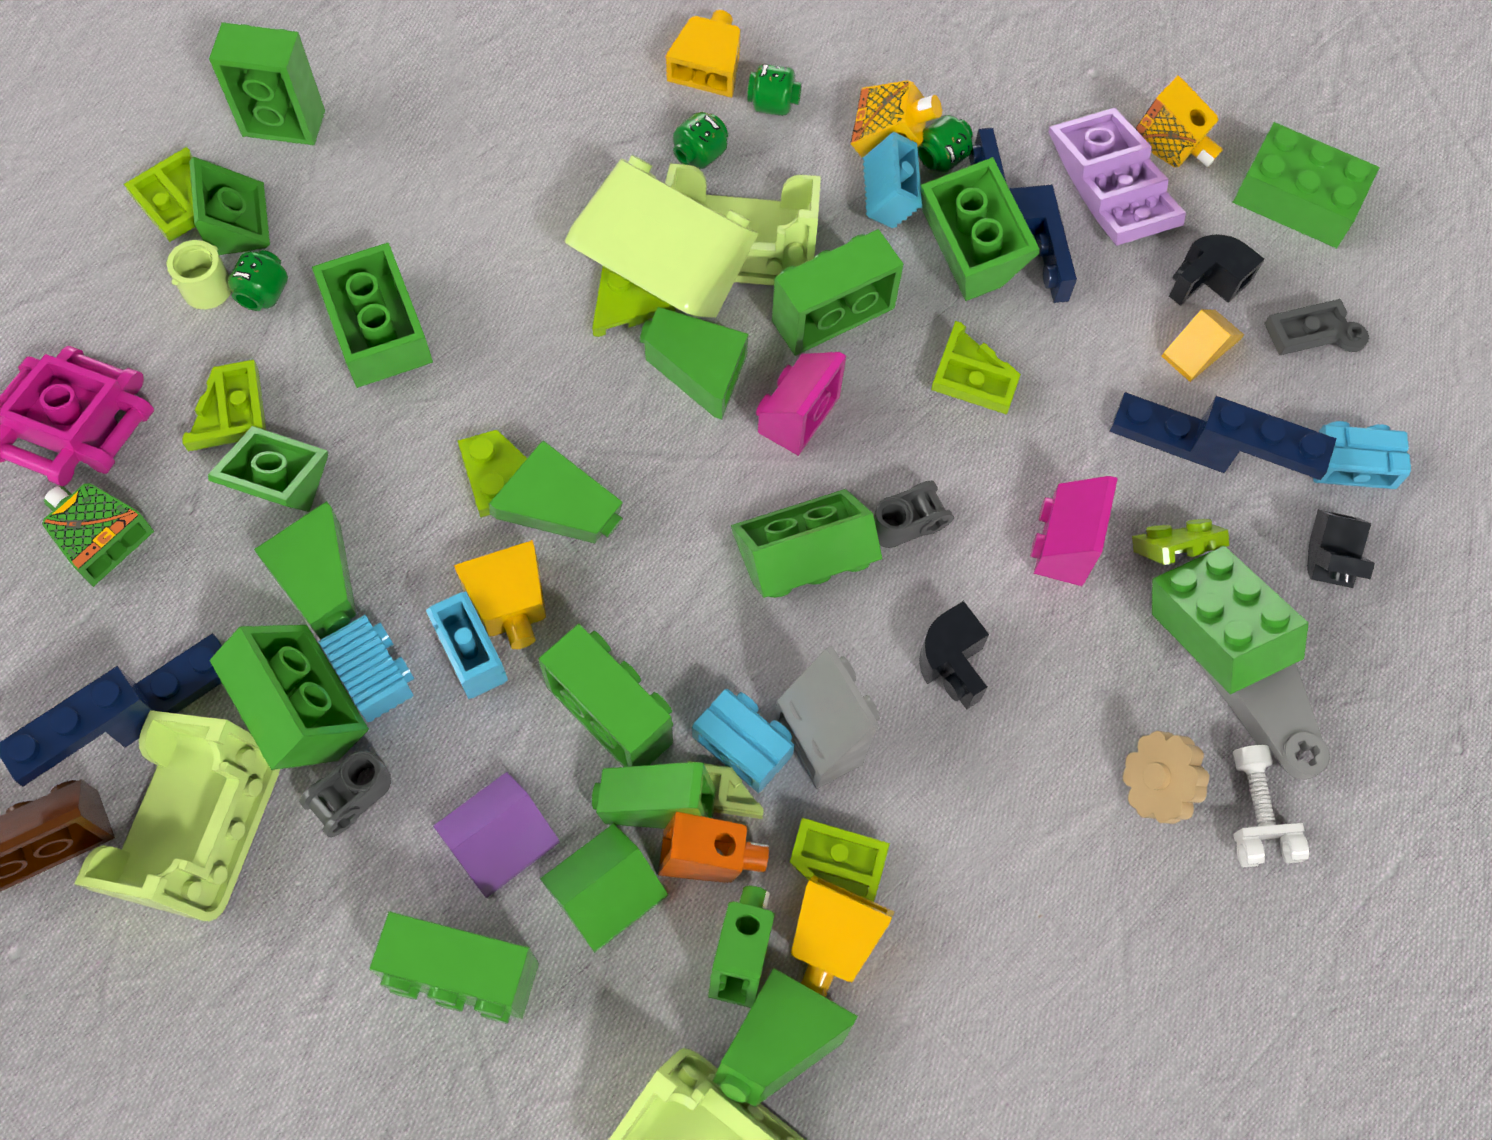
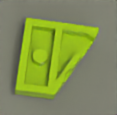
(166, 194)
(623, 302)
(975, 373)
(227, 407)
(489, 465)
(1196, 538)
(839, 857)

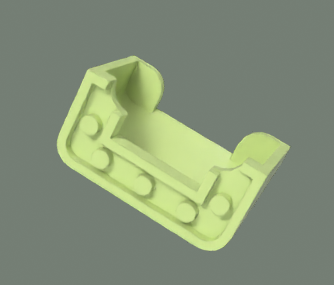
(784, 227)
(663, 239)
(191, 821)
(688, 1106)

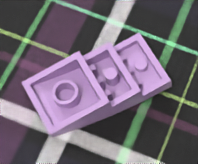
(1116, 176)

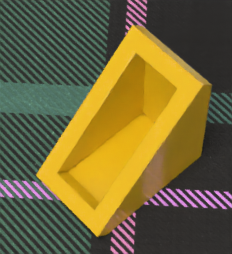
(1201, 343)

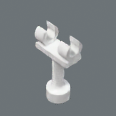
(1249, 846)

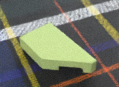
(731, 794)

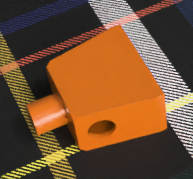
(691, 853)

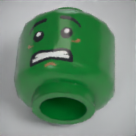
(773, 89)
(700, 140)
(945, 143)
(257, 280)

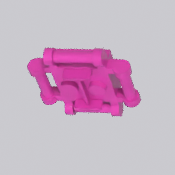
(69, 409)

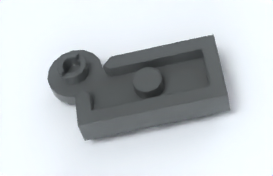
(1315, 327)

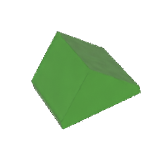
(228, 208)
(272, 468)
(604, 887)

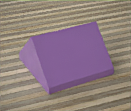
(497, 834)

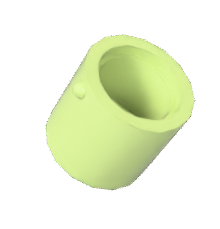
(199, 274)

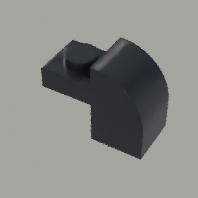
(1219, 263)
(1338, 549)
(945, 653)

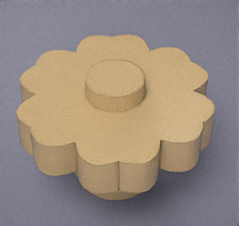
(1166, 777)

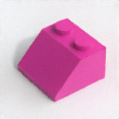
(801, 400)
(1073, 529)

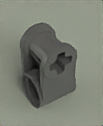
(916, 512)
(343, 793)

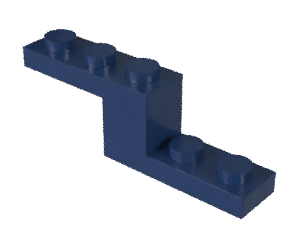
(1043, 218)
(1223, 434)
(110, 706)

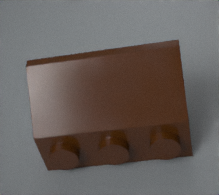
(51, 831)

